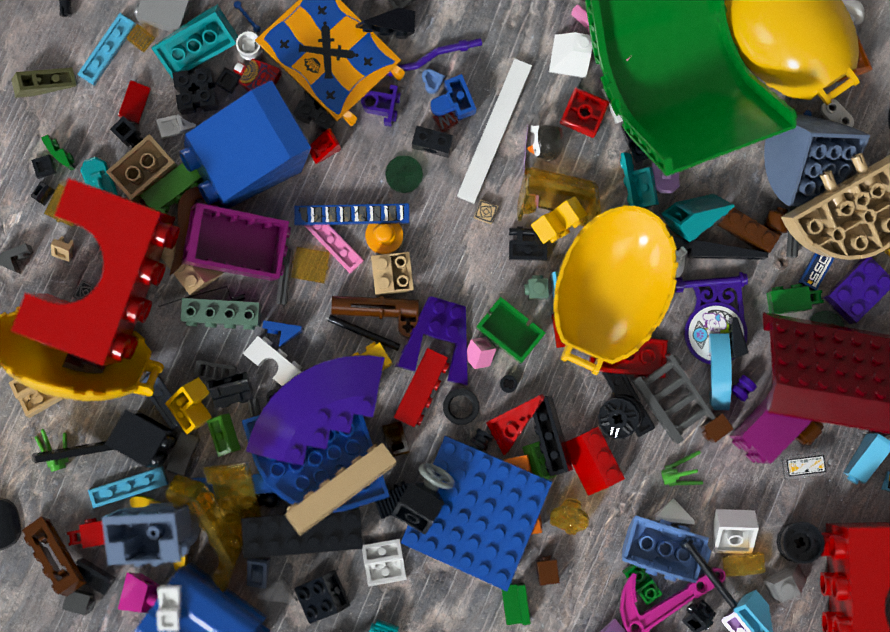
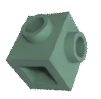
(537, 288)

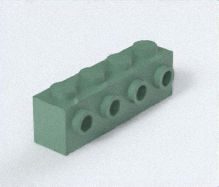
(221, 313)

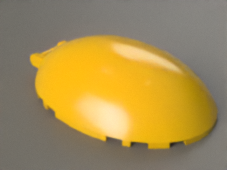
(796, 44)
(614, 286)
(42, 370)

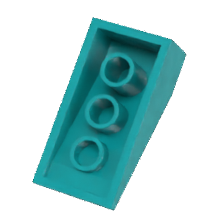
(196, 41)

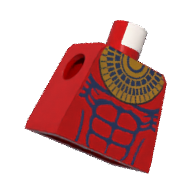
(257, 74)

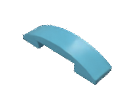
(720, 371)

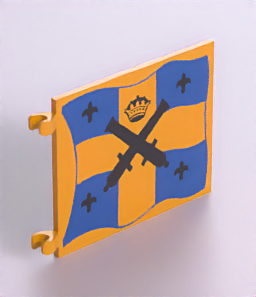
(329, 55)

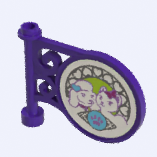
(712, 316)

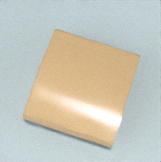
(32, 400)

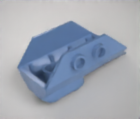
(659, 549)

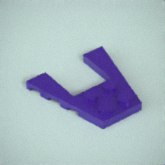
(444, 322)

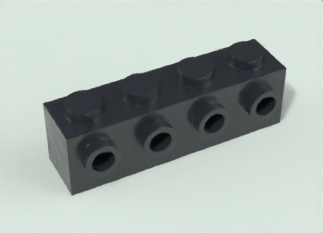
(551, 438)

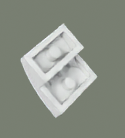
(384, 562)

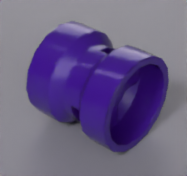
(743, 388)

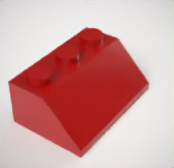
(593, 461)

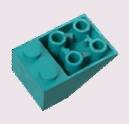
(695, 215)

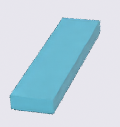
(106, 49)
(128, 487)

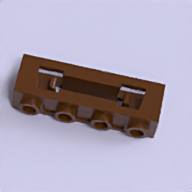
(63, 580)

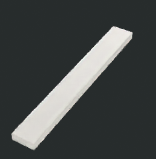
(494, 131)

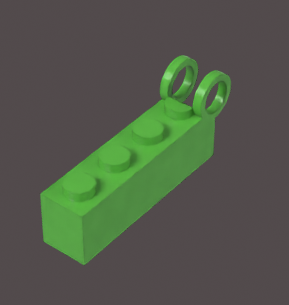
(171, 188)

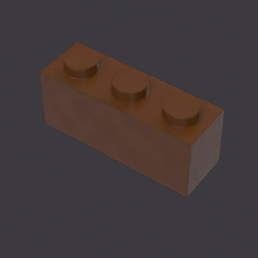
(748, 231)

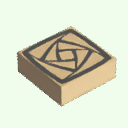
(485, 212)

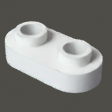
(838, 114)

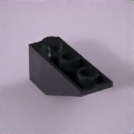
(394, 22)

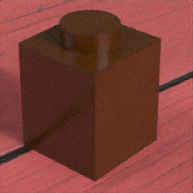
(716, 428)
(547, 570)

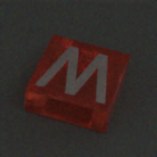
(445, 121)

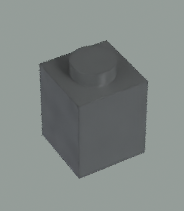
(79, 602)

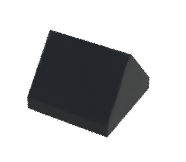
(42, 193)

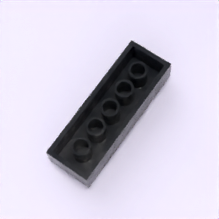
(277, 537)

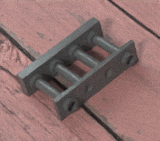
(653, 400)

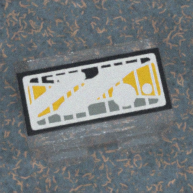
(803, 465)

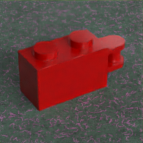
(90, 532)

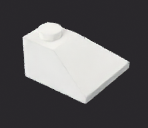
(571, 54)

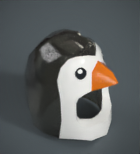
(547, 142)

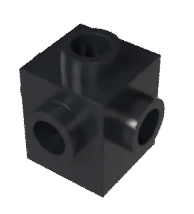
(699, 616)

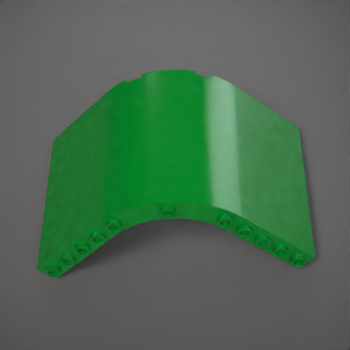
(685, 85)

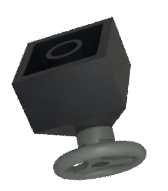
(422, 500)

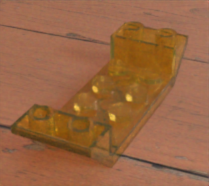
(187, 490)
(234, 493)

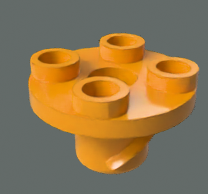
(384, 237)

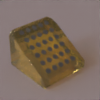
(140, 38)

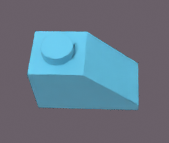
(754, 612)

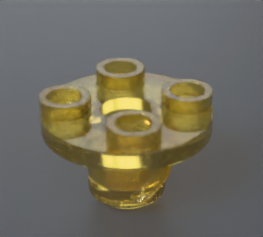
(569, 517)

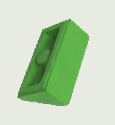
(223, 434)
(537, 460)

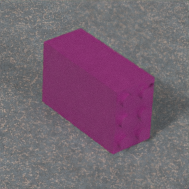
(236, 242)
(766, 434)

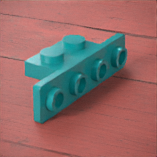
(639, 183)

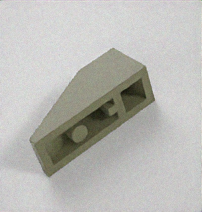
(42, 81)

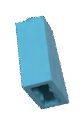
(867, 458)

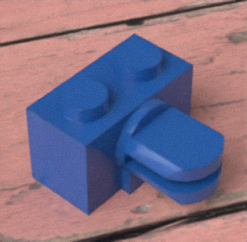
(456, 99)

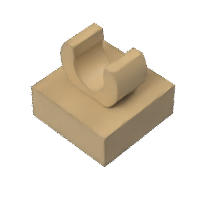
(61, 249)

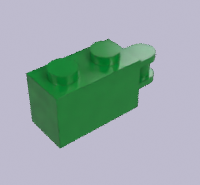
(792, 300)

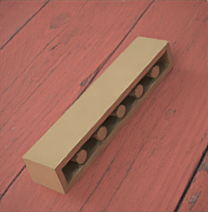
(340, 489)

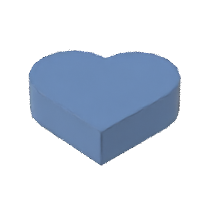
(432, 80)

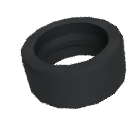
(461, 392)

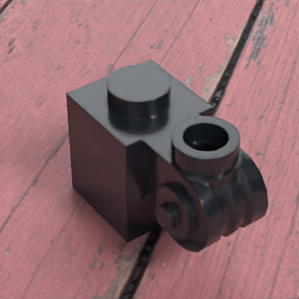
(126, 132)

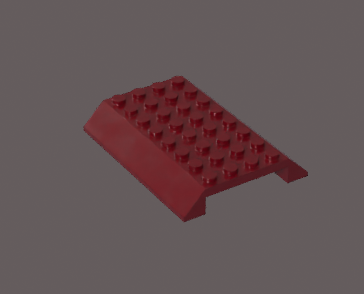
(829, 373)

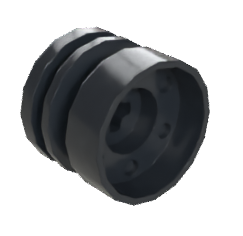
(631, 417)
(811, 540)

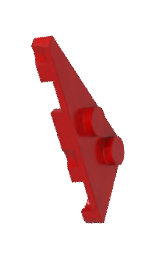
(509, 425)

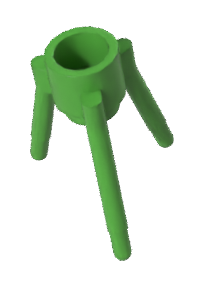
(54, 464)
(670, 475)

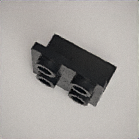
(322, 597)

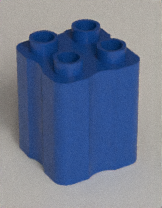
(207, 607)

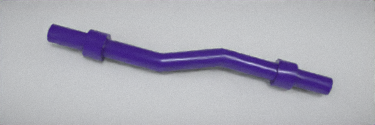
(462, 45)

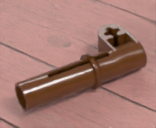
(403, 309)

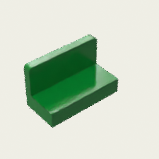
(516, 605)

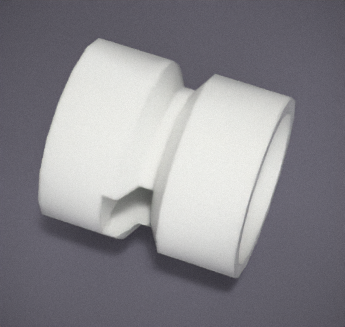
(248, 47)

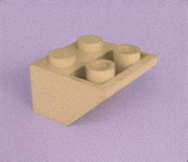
(392, 273)

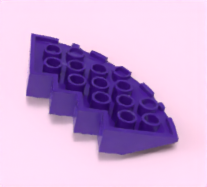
(315, 404)

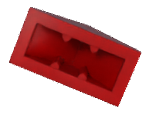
(324, 146)

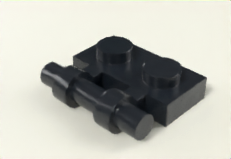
(526, 250)

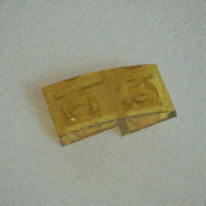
(744, 564)

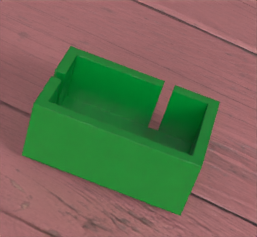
(509, 330)

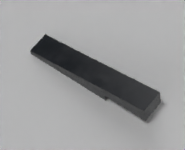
(707, 250)

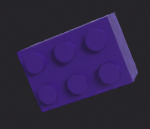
(859, 290)

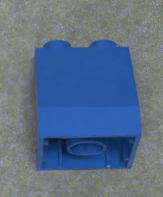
(245, 148)

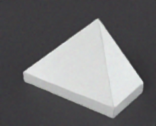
(673, 513)

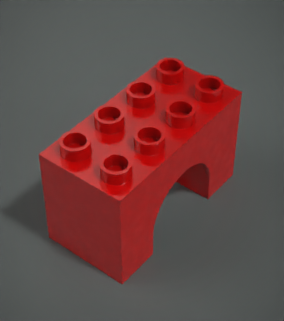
(131, 247)
(856, 576)

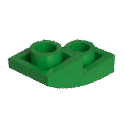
(61, 155)
(644, 584)

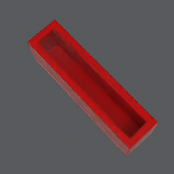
(420, 388)

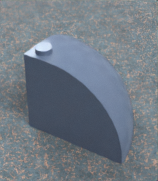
(804, 153)

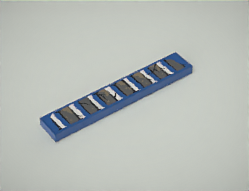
(351, 214)

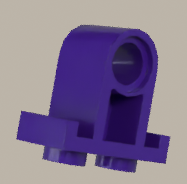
(384, 104)

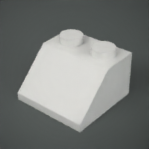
(734, 531)

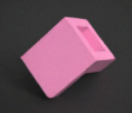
(480, 352)

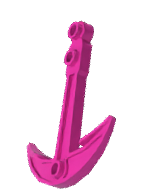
(663, 609)

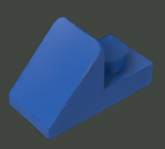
(287, 331)

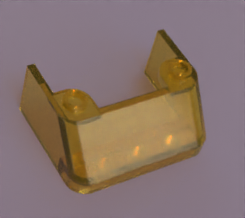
(554, 190)

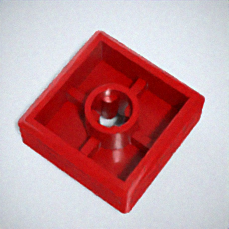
(595, 109)

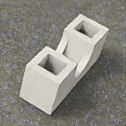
(261, 350)

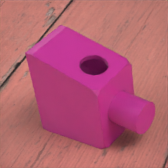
(138, 593)

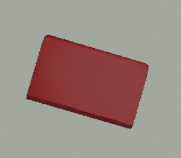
(134, 102)

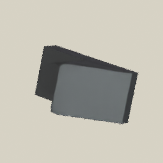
(9, 257)

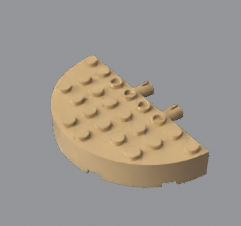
(848, 217)

